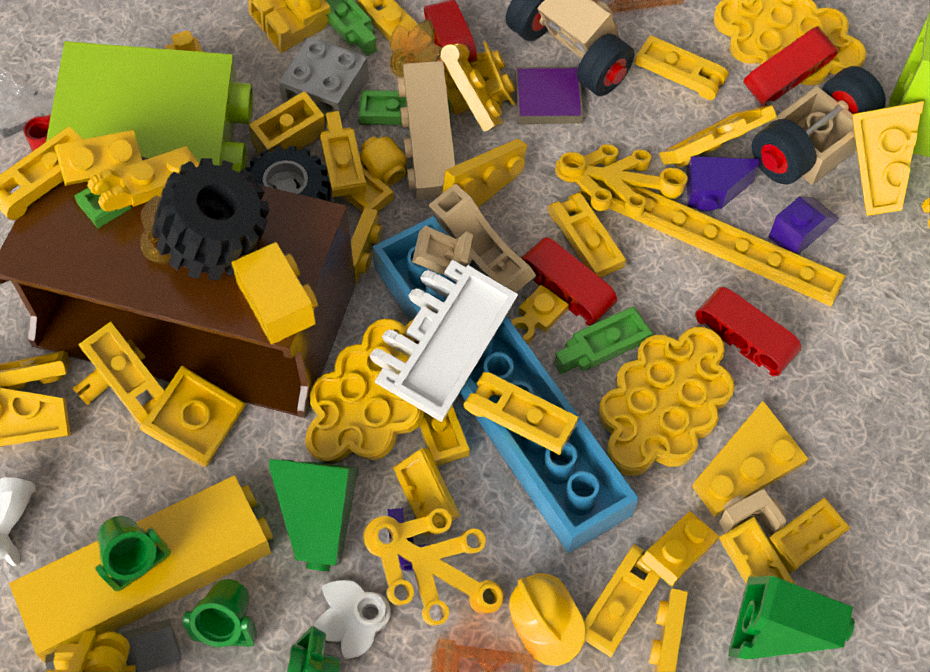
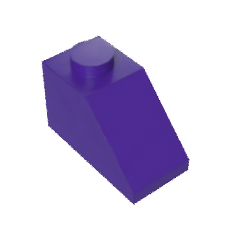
(717, 180)
(801, 224)

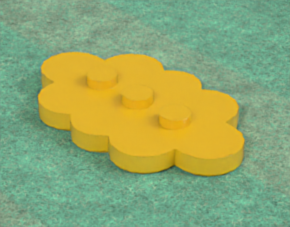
(768, 26)
(666, 400)
(354, 409)

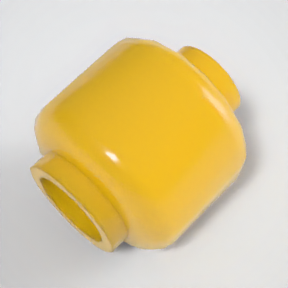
(383, 159)

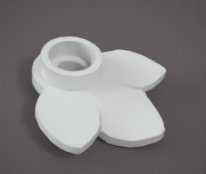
(345, 618)

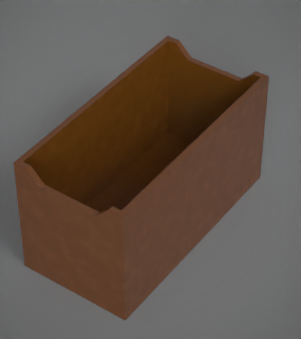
(88, 276)

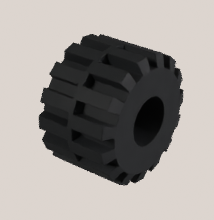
(209, 218)

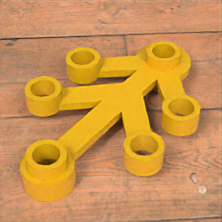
(581, 169)
(427, 563)

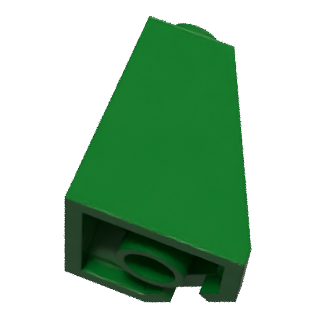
(315, 508)
(787, 620)

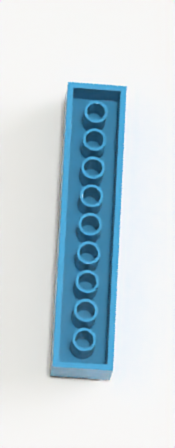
(574, 491)

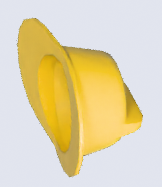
(547, 619)

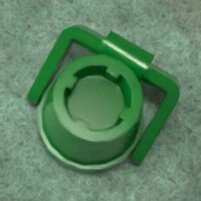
(127, 551)
(221, 617)
(309, 656)

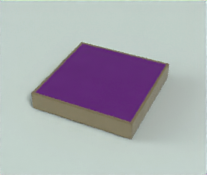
(548, 95)

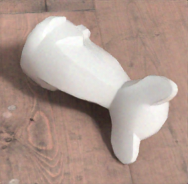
(14, 497)

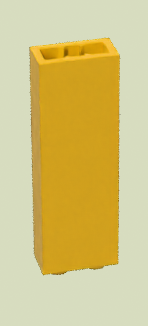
(207, 540)

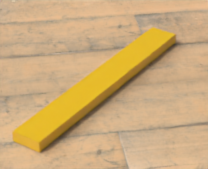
(733, 244)

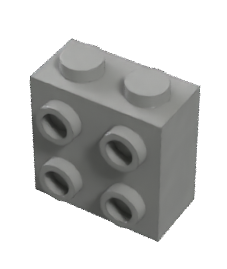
(327, 74)

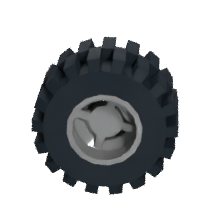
(291, 172)

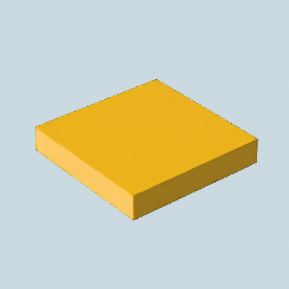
(193, 416)

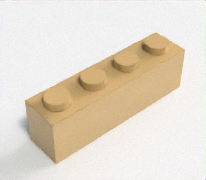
(428, 126)

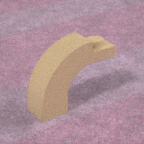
(491, 254)

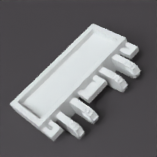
(449, 338)

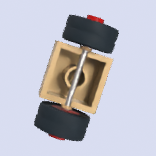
(582, 28)
(817, 128)

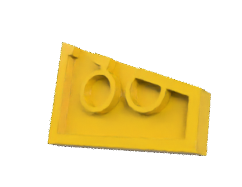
(716, 134)
(885, 153)
(488, 172)
(31, 417)
(749, 461)

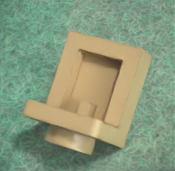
(437, 250)
(758, 506)

